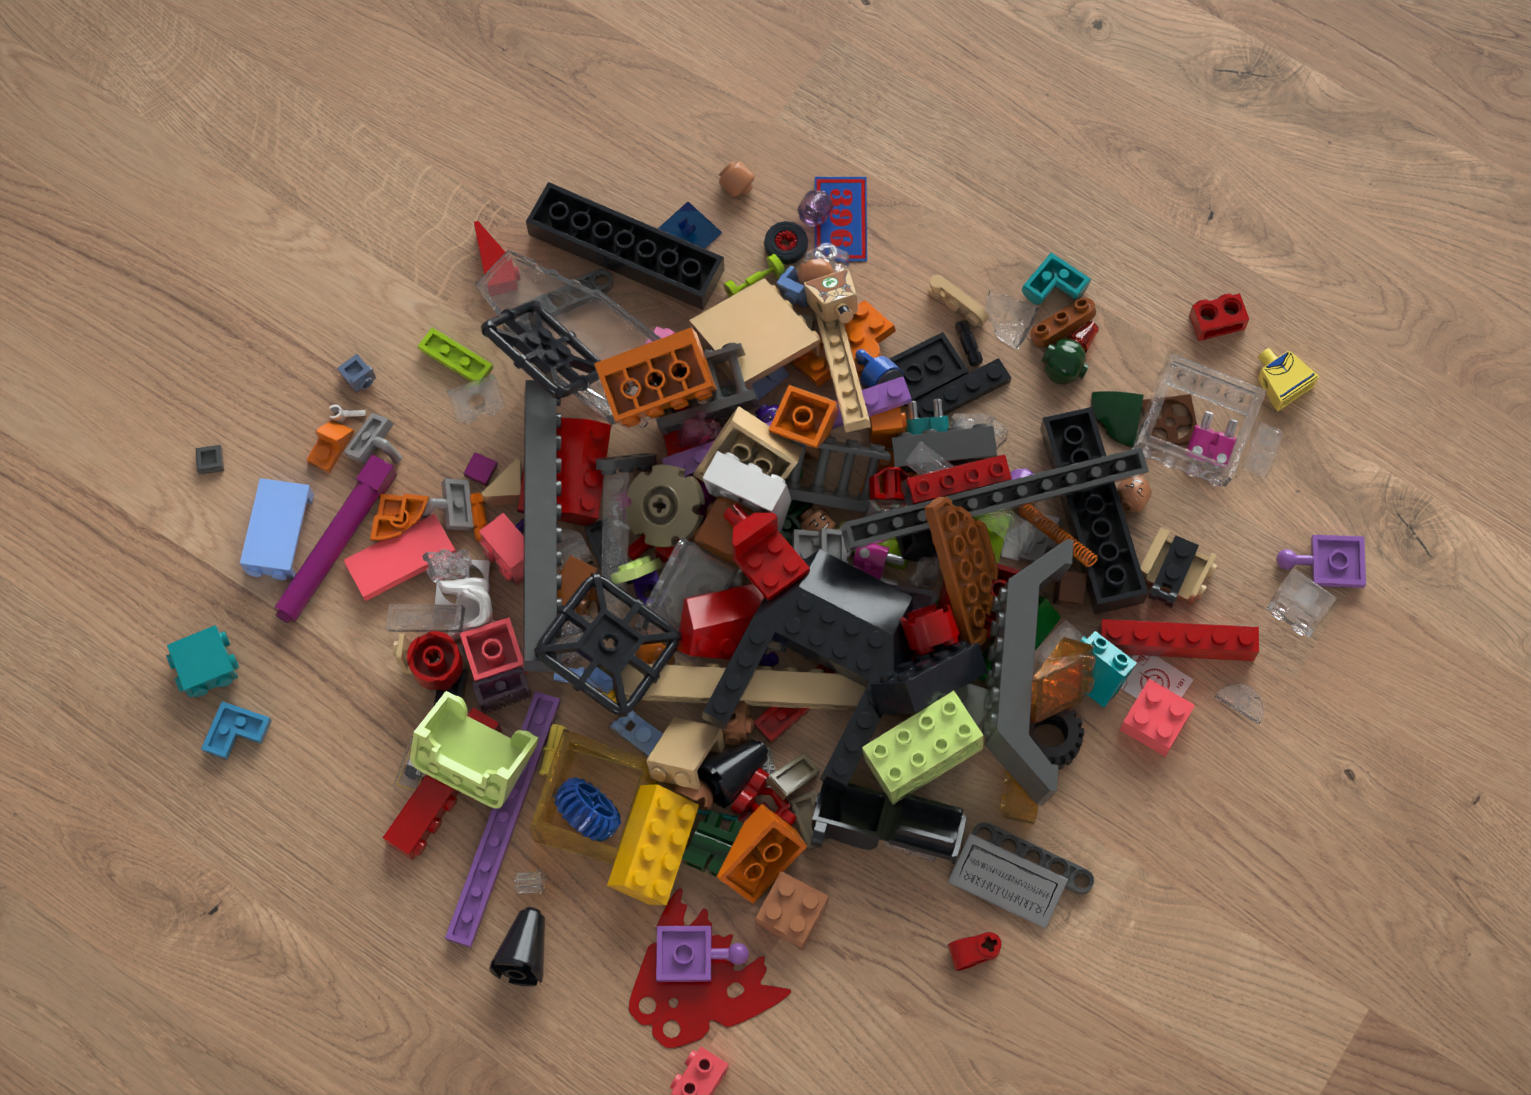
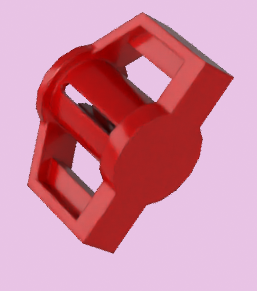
(891, 484)

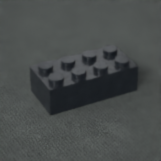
(928, 678)

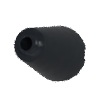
(732, 770)
(522, 950)

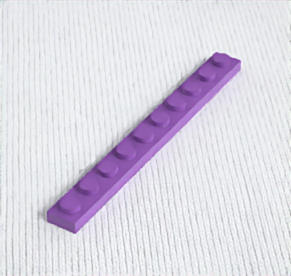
(876, 398)
(500, 831)

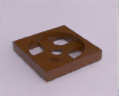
(1167, 410)

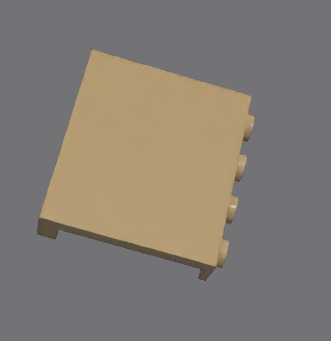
(764, 327)

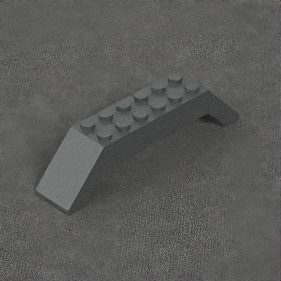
(1012, 674)

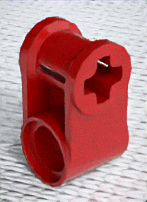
(969, 951)

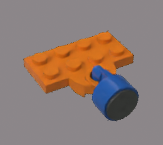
(864, 335)

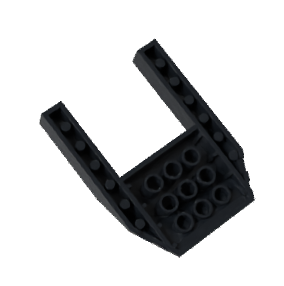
(838, 621)

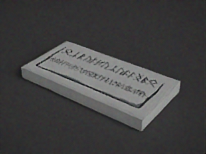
(1007, 880)

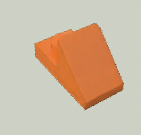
(330, 445)

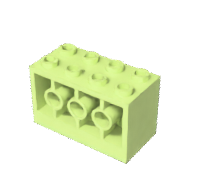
(923, 747)

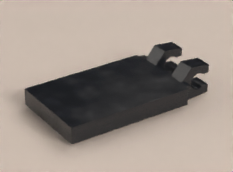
(929, 365)

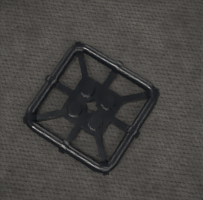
(543, 349)
(609, 660)

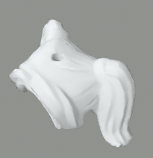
(475, 597)

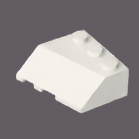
(747, 486)

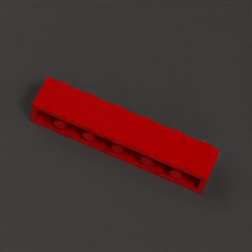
(1182, 639)
(426, 808)

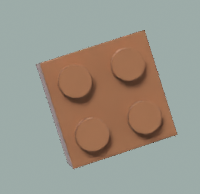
(791, 910)

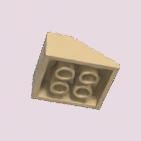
(753, 443)

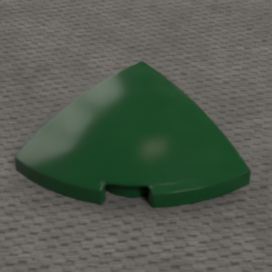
(1118, 413)

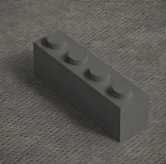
(953, 445)

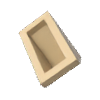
(506, 487)

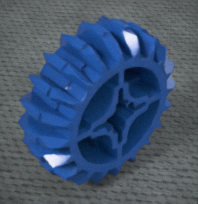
(587, 809)

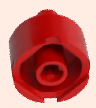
(930, 628)
(428, 648)

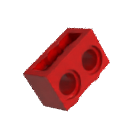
(1221, 322)

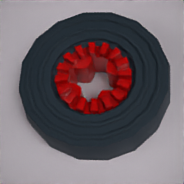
(790, 232)

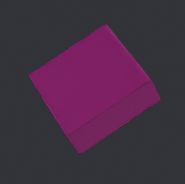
(480, 469)

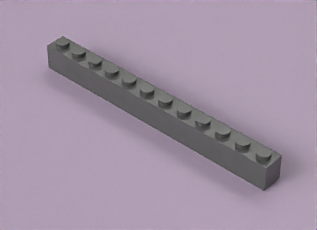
(999, 497)
(540, 521)

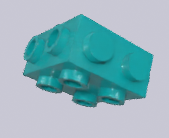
(202, 662)
(1110, 669)

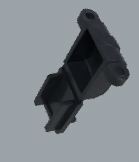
(866, 815)

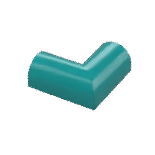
(1055, 273)

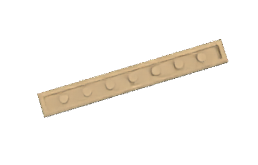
(844, 375)

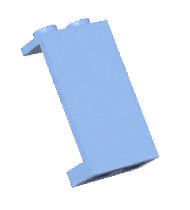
(275, 528)

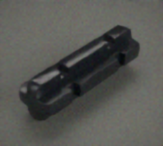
(969, 343)

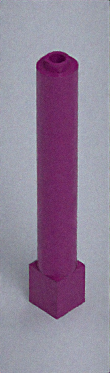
(371, 483)

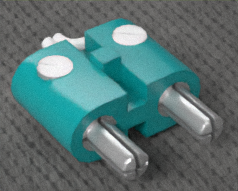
(918, 425)

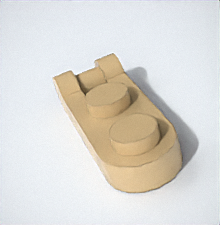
(957, 300)

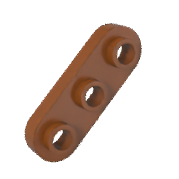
(1063, 322)

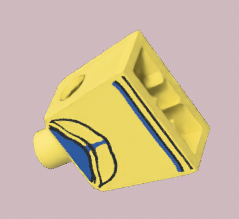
(1285, 377)

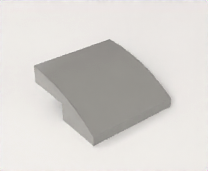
(828, 540)

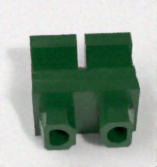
(711, 842)

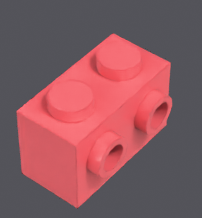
(701, 1075)

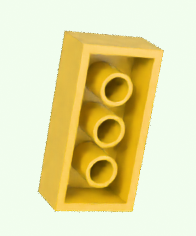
(653, 845)

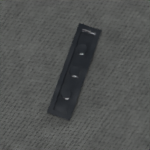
(965, 389)

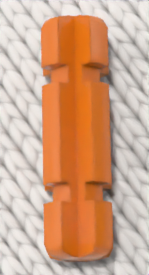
(478, 514)

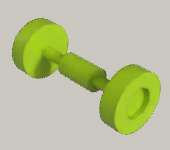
(775, 266)

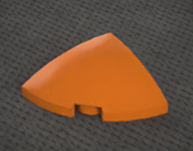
(397, 515)

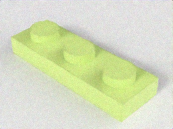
(636, 569)

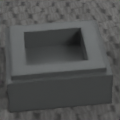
(209, 459)

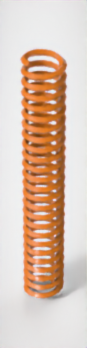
(1052, 536)

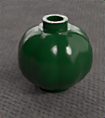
(1065, 361)

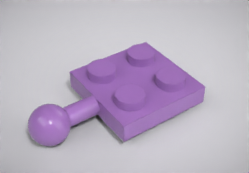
(1334, 560)
(686, 954)

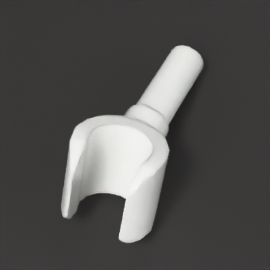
(340, 417)

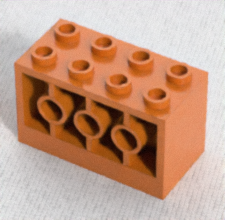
(646, 363)

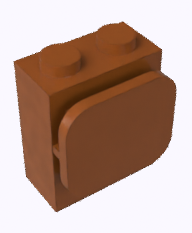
(716, 532)

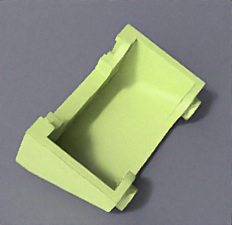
(469, 753)

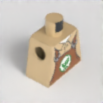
(832, 296)

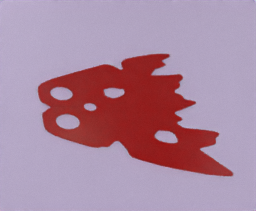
(700, 1000)

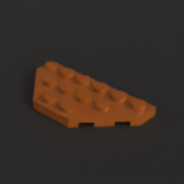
(966, 565)

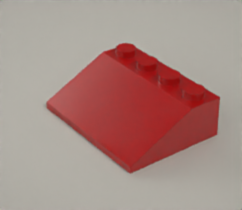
(580, 481)

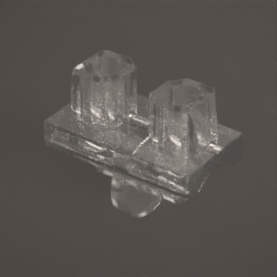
(447, 564)

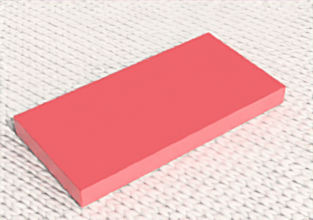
(397, 558)

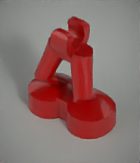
(757, 786)

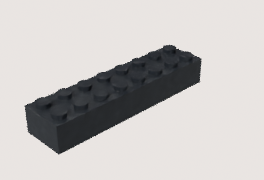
(625, 245)
(1095, 515)

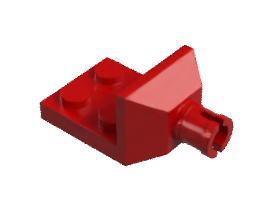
(764, 552)

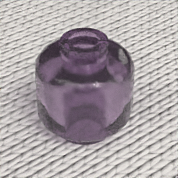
(815, 208)

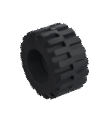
(1072, 732)

